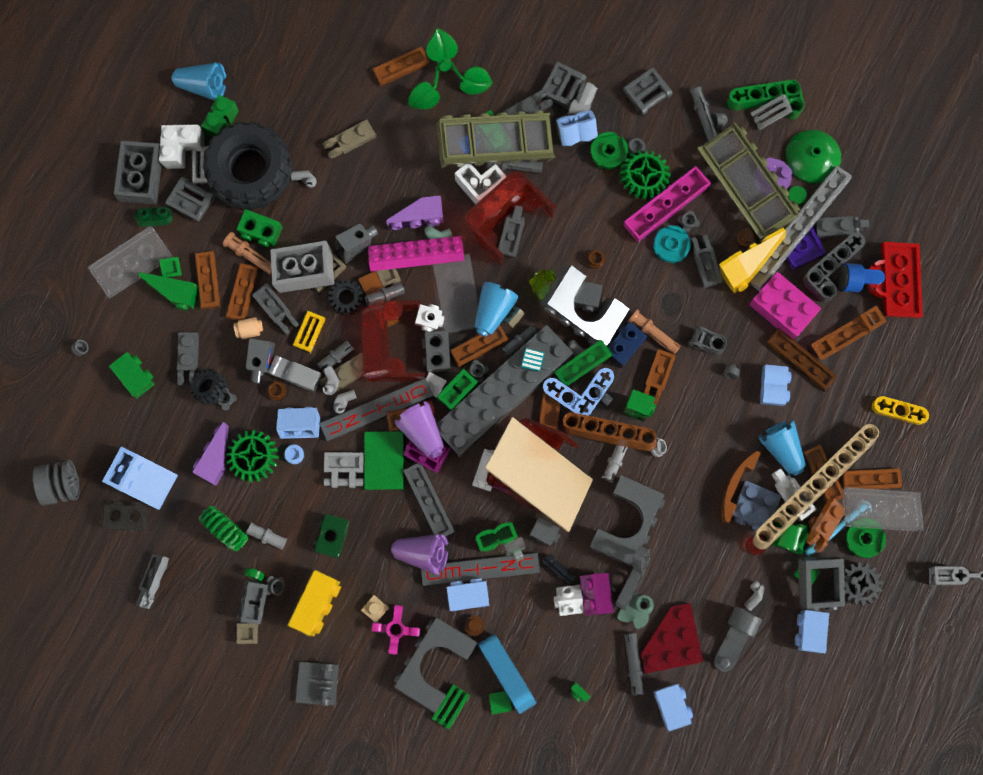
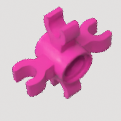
(393, 648)

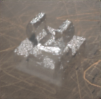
(515, 547)

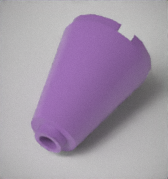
(421, 429)
(422, 552)

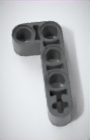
(834, 262)

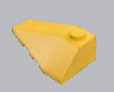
(743, 267)

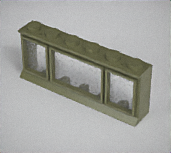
(494, 138)
(749, 181)

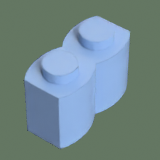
(576, 128)
(774, 385)

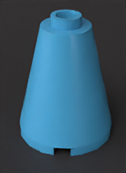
(201, 79)
(493, 308)
(785, 446)

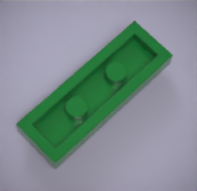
(583, 363)

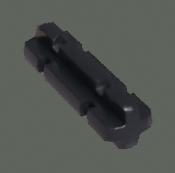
(558, 569)

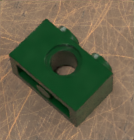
(331, 548)

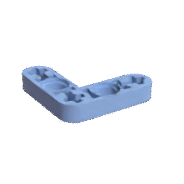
(578, 399)

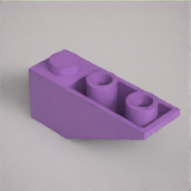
(422, 212)
(213, 462)

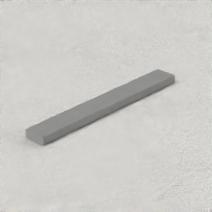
(800, 226)

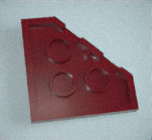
(673, 642)

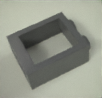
(805, 597)

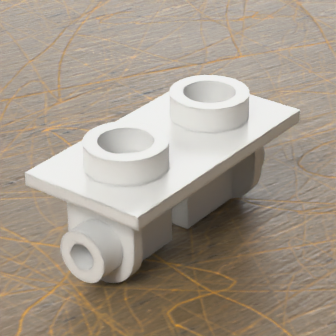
(481, 475)

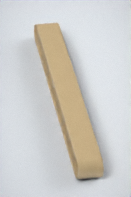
(811, 493)

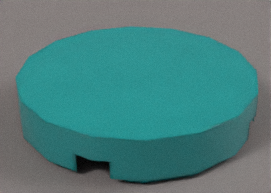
(671, 244)

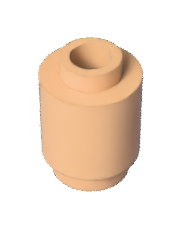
(248, 328)

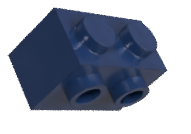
(626, 344)

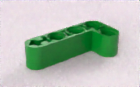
(737, 101)

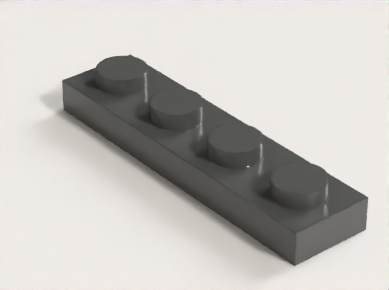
(428, 500)

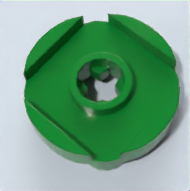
(615, 142)
(871, 548)

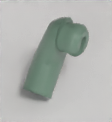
(432, 233)

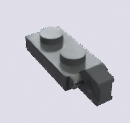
(839, 226)
(512, 233)
(151, 580)

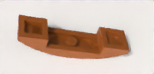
(848, 333)
(728, 507)

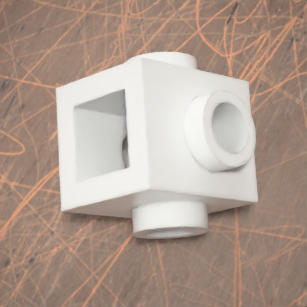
(434, 312)
(569, 600)

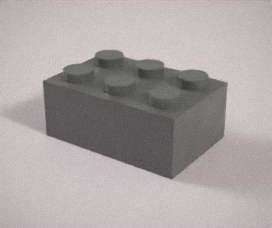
(138, 173)

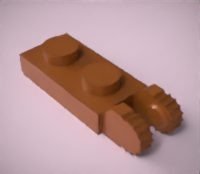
(659, 373)
(825, 524)

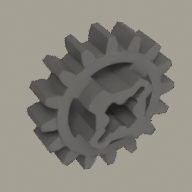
(862, 576)

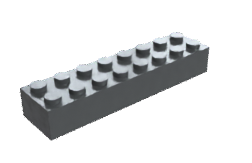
(501, 393)

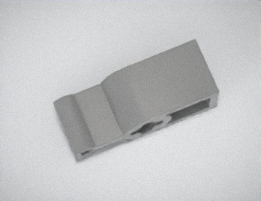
(295, 373)
(950, 578)

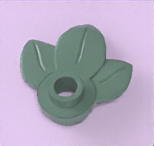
(635, 613)

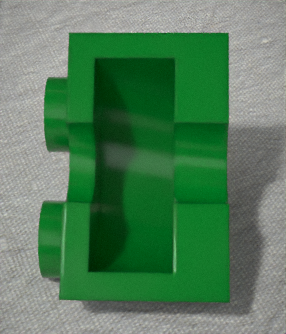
(792, 538)

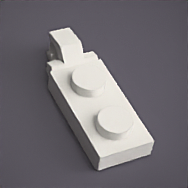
(787, 488)

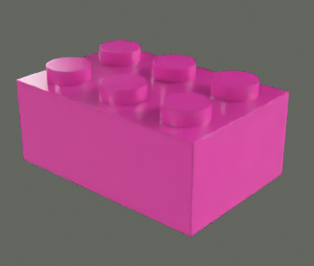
(785, 306)

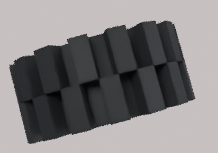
(346, 286)
(216, 390)

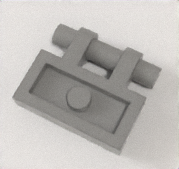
(343, 463)

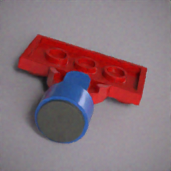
(892, 278)

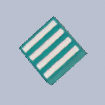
(532, 360)

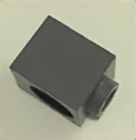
(545, 532)

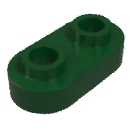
(153, 216)

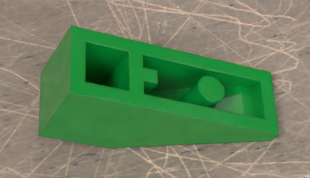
(178, 292)

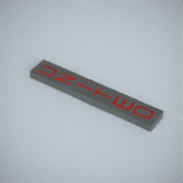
(376, 409)
(483, 569)

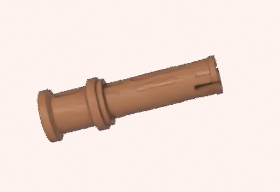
(243, 249)
(651, 330)

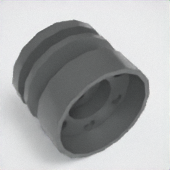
(56, 482)

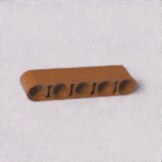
(616, 438)

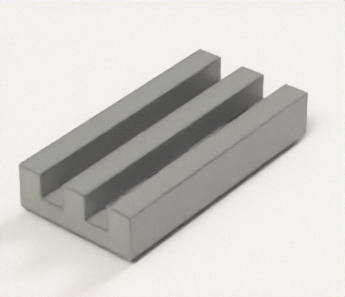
(767, 106)

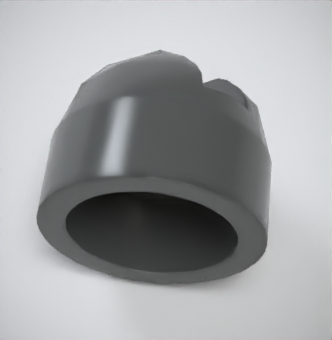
(719, 119)
(79, 344)
(731, 371)

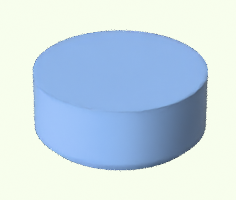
(294, 454)

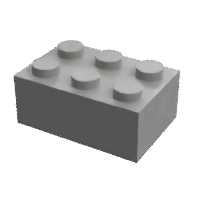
(302, 266)

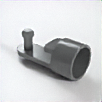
(741, 627)

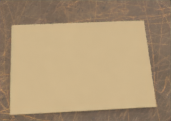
(539, 474)

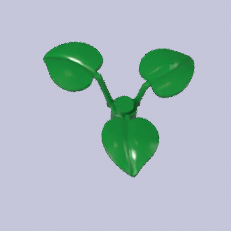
(440, 49)

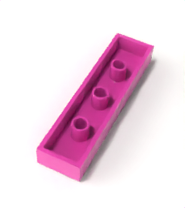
(667, 204)
(415, 253)

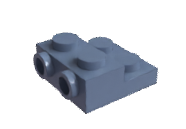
(755, 505)

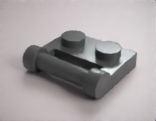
(557, 82)
(645, 85)
(187, 204)

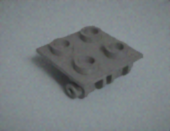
(317, 683)

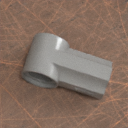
(583, 99)

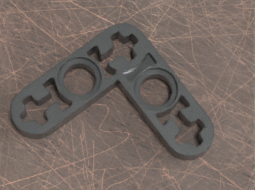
(640, 564)

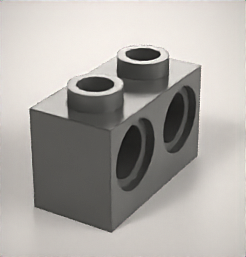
(440, 351)
(252, 602)

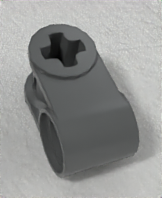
(706, 340)

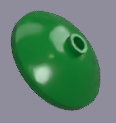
(805, 163)

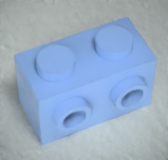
(298, 423)
(467, 595)
(812, 631)
(672, 707)

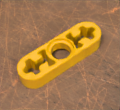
(907, 406)

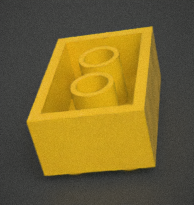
(315, 604)

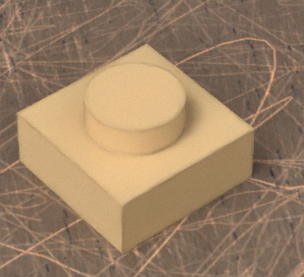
(375, 609)

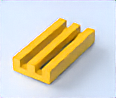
(303, 346)

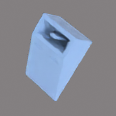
(140, 478)

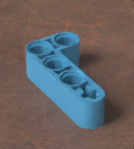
(507, 673)

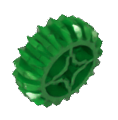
(658, 173)
(235, 455)
(223, 528)

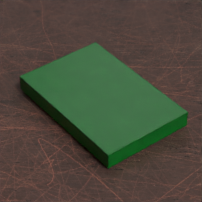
(384, 461)

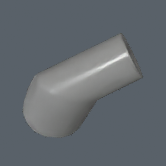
(305, 176)
(332, 382)
(606, 399)

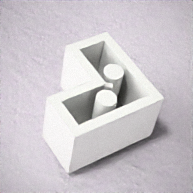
(178, 140)
(478, 185)

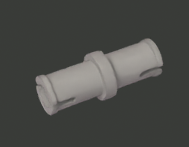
(614, 463)
(266, 536)

